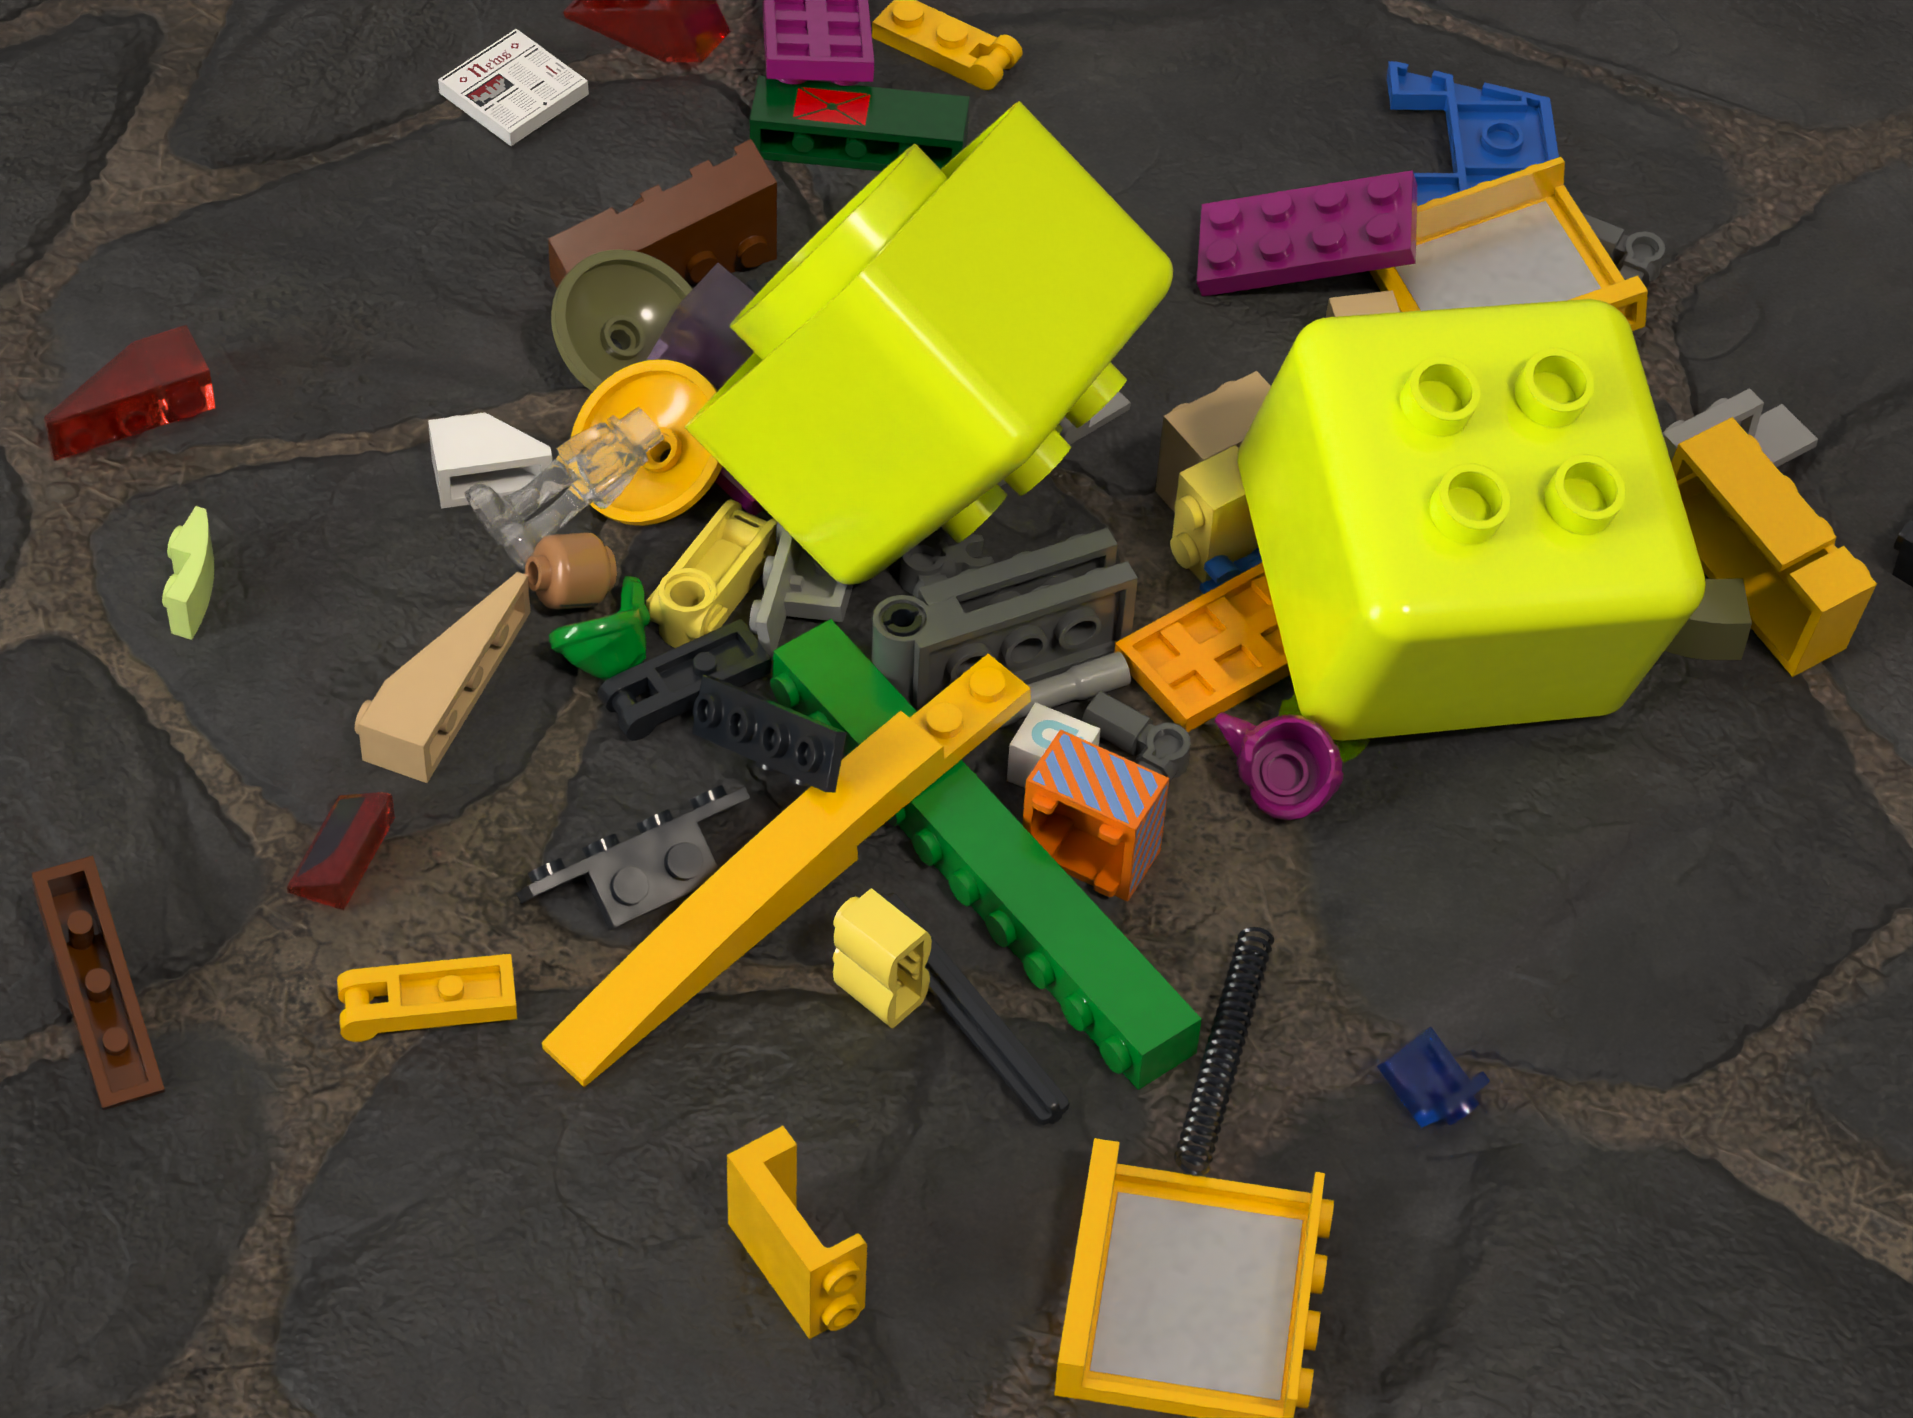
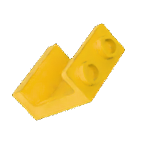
(816, 1283)

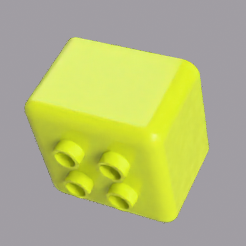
(933, 347)
(1467, 518)

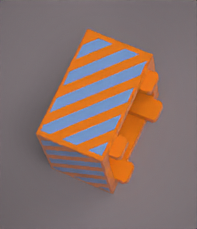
(1096, 814)

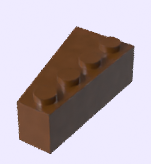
(712, 218)

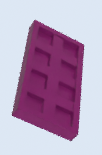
(818, 41)
(1308, 233)

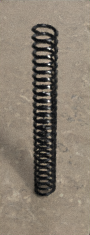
(1224, 1052)

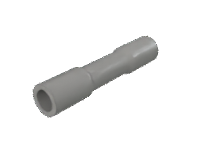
(1078, 683)

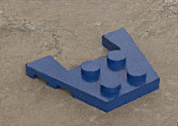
(1488, 128)

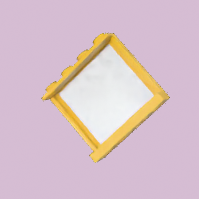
(1508, 246)
(1192, 1293)

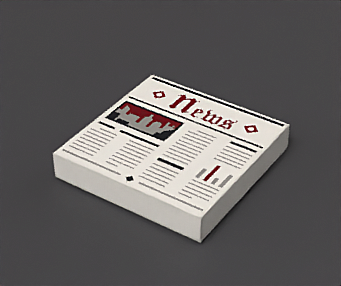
(513, 87)

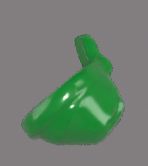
(610, 642)

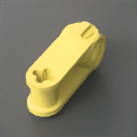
(712, 575)

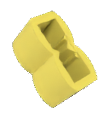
(881, 957)

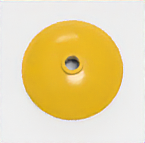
(670, 398)

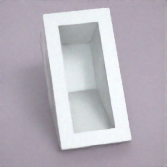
(482, 451)

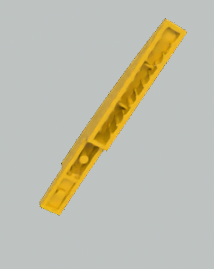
(782, 868)

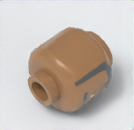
(571, 570)

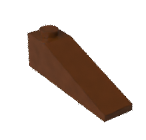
(97, 982)

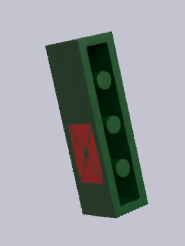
(854, 124)

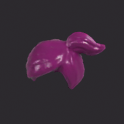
(1285, 763)

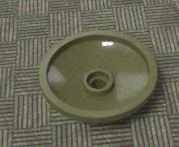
(618, 298)

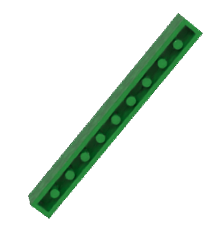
(1003, 873)

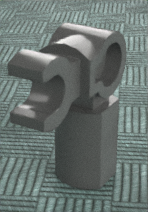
(1635, 254)
(936, 562)
(1160, 747)

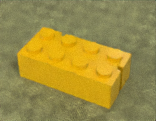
(1760, 529)

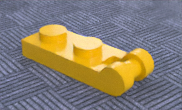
(946, 42)
(426, 995)

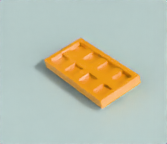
(1210, 651)

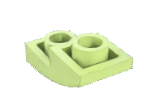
(191, 585)

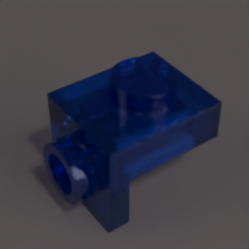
(1431, 1080)

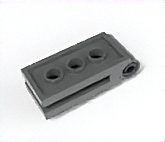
(1026, 612)

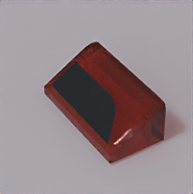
(343, 848)

